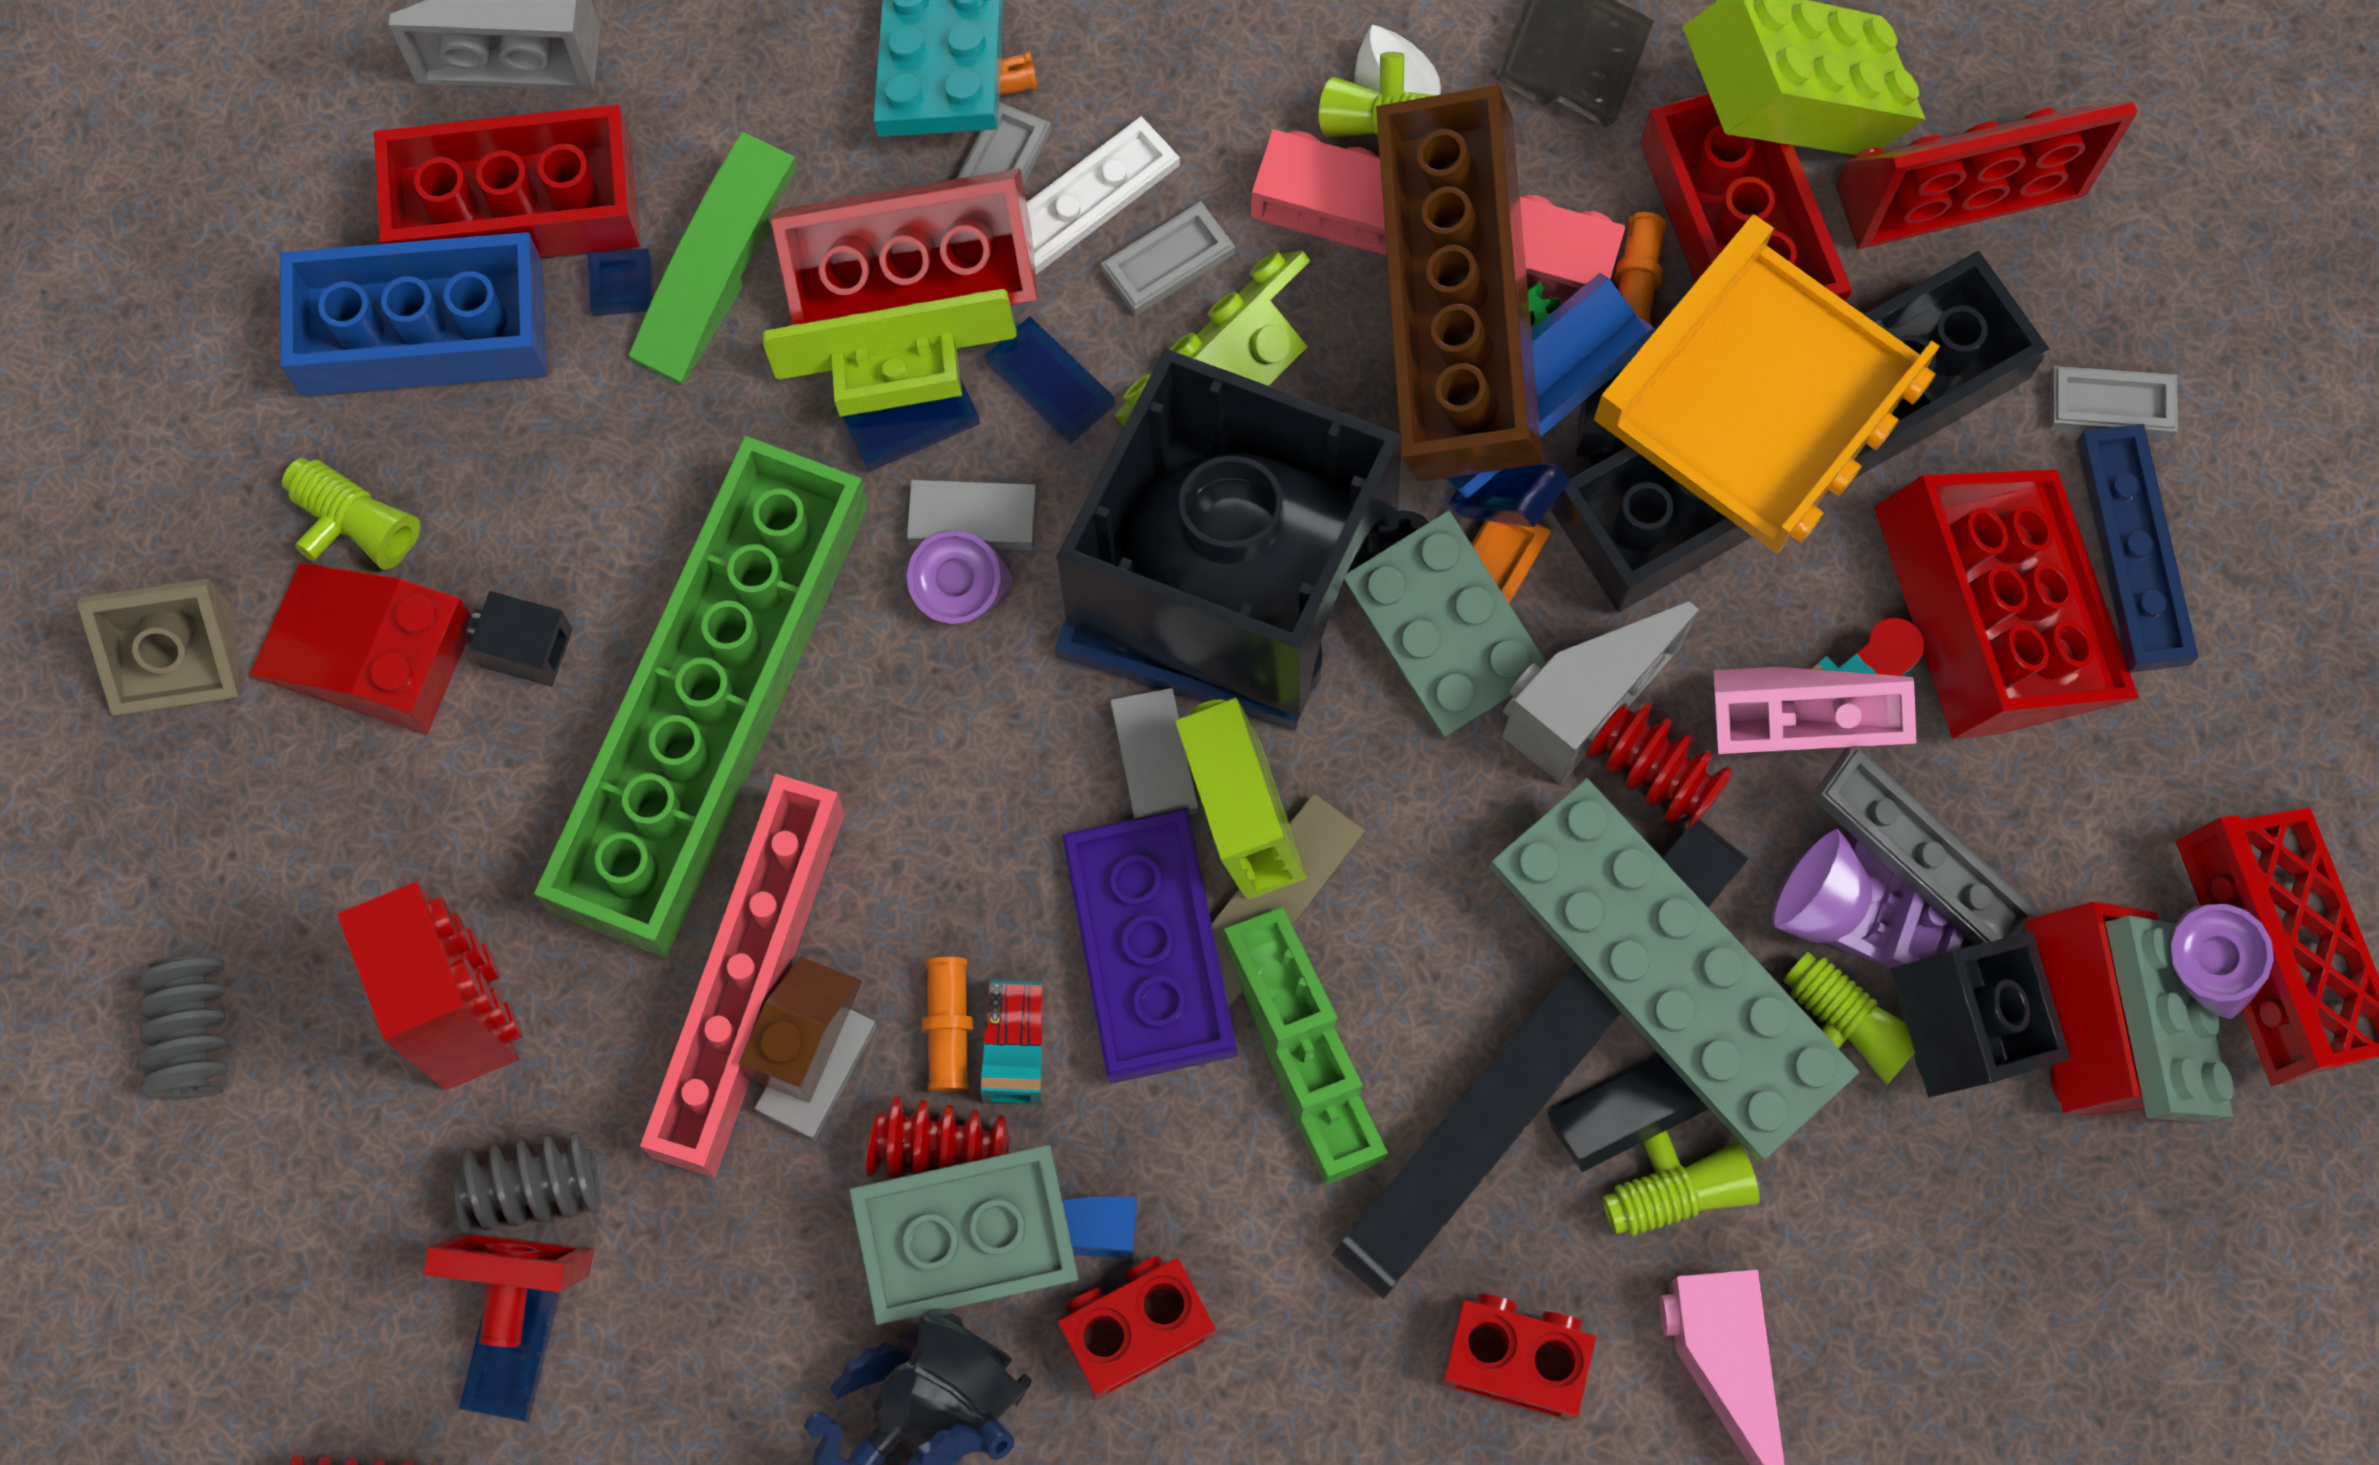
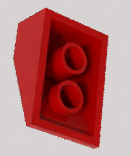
(365, 644)

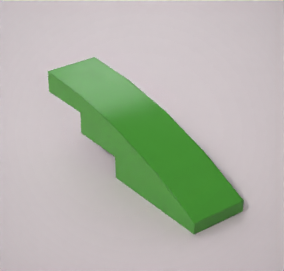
(712, 258)
(1303, 1045)

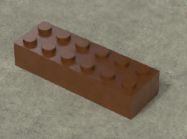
(1458, 285)

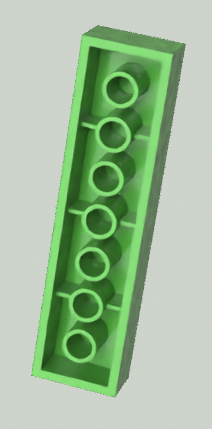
(703, 697)

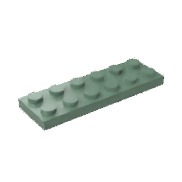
(1674, 970)

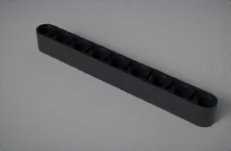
(1507, 1096)

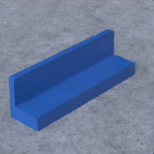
(1575, 355)

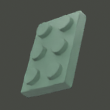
(1444, 623)
(2167, 1027)
(964, 1234)

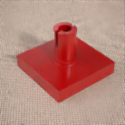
(509, 1270)

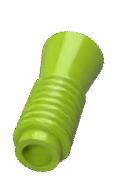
(1351, 108)
(347, 510)
(1851, 1015)
(1678, 1192)

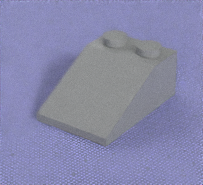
(500, 42)
(1579, 690)

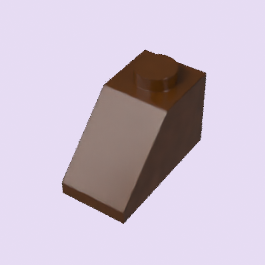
(799, 1029)

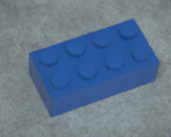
(412, 314)

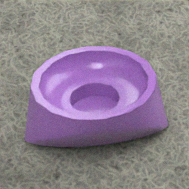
(956, 577)
(1823, 892)
(2221, 956)

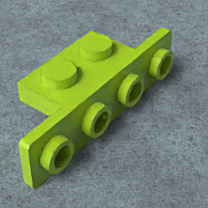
(1244, 329)
(892, 353)

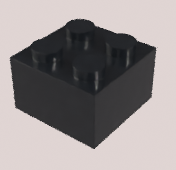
(1980, 1014)

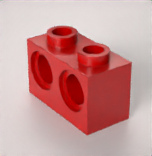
(1145, 1342)
(1515, 1376)

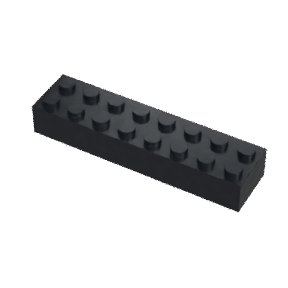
(1649, 530)

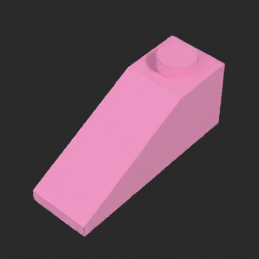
(1811, 709)
(1726, 1350)

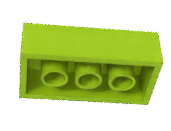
(1804, 74)

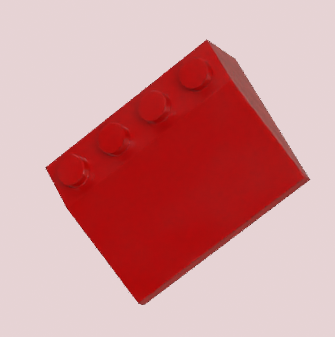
(1979, 173)
(2003, 600)

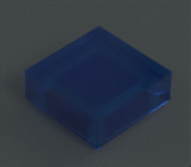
(620, 281)

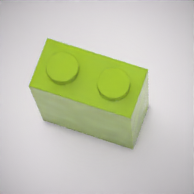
(1240, 798)

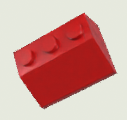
(2090, 1009)

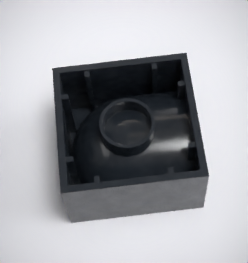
(1226, 529)

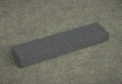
(1921, 850)

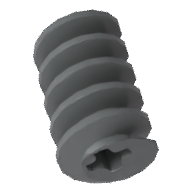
(180, 1028)
(526, 1183)

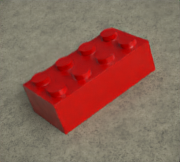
(536, 173)
(1721, 180)
(431, 985)

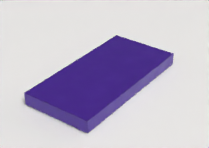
(1149, 946)

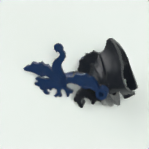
(934, 1405)

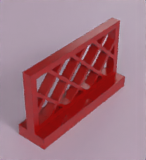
(2286, 1013)

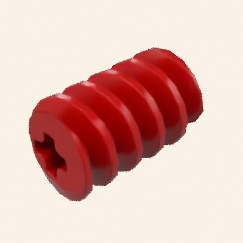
(1660, 763)
(929, 1143)

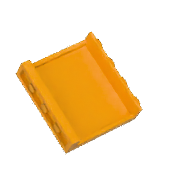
(1763, 390)

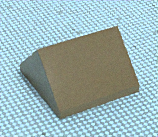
(162, 646)

